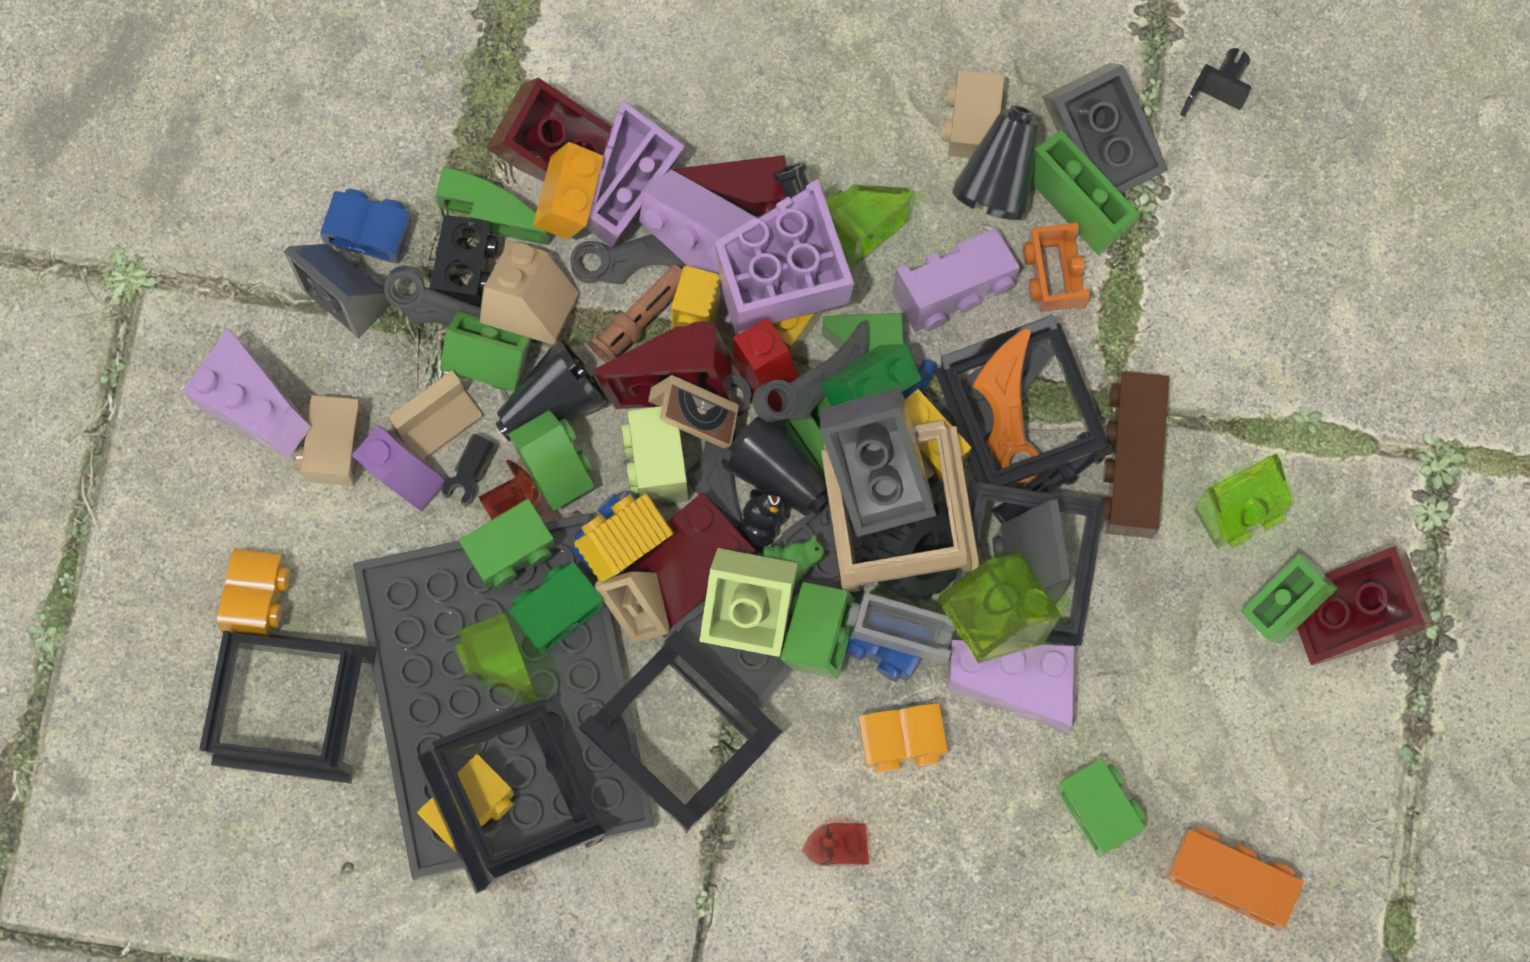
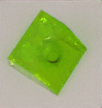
(868, 217)
(1245, 503)
(1000, 608)
(495, 659)

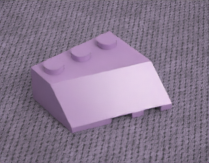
(784, 263)

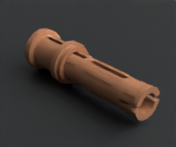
(624, 329)

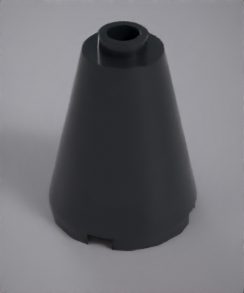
(1001, 166)
(555, 385)
(778, 463)

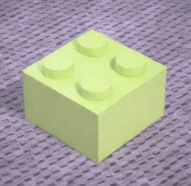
(657, 457)
(748, 602)

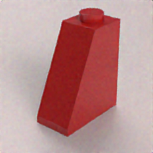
(762, 358)

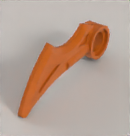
(1002, 388)

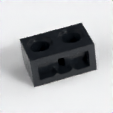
(453, 260)

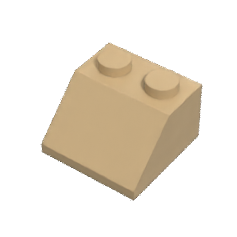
(527, 294)

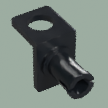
(1222, 83)

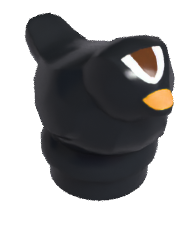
(761, 517)

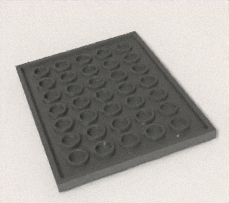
(413, 618)

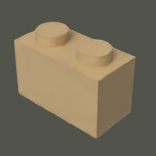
(975, 105)
(330, 440)

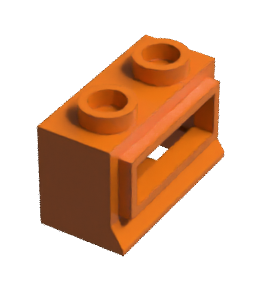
(1072, 267)

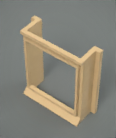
(962, 555)

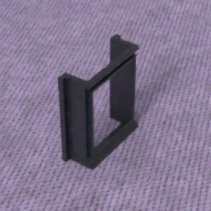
(967, 426)
(979, 492)
(716, 691)
(325, 767)
(461, 821)

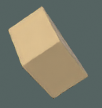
(636, 604)

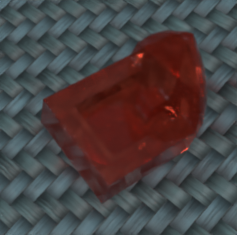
(510, 493)
(838, 845)

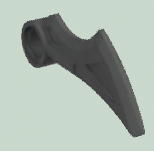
(622, 259)
(425, 303)
(806, 391)
(710, 476)

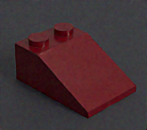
(541, 124)
(687, 352)
(688, 554)
(1373, 606)

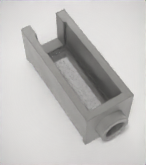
(901, 627)

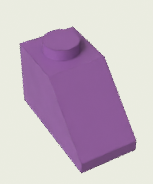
(399, 467)

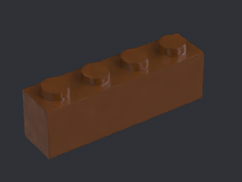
(1136, 454)

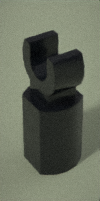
(470, 467)

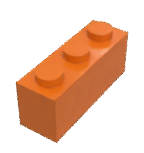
(1235, 878)

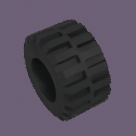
(908, 539)

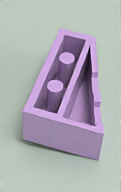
(632, 161)
(689, 219)
(955, 280)
(245, 397)
(1027, 682)

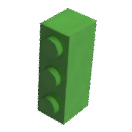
(1081, 192)

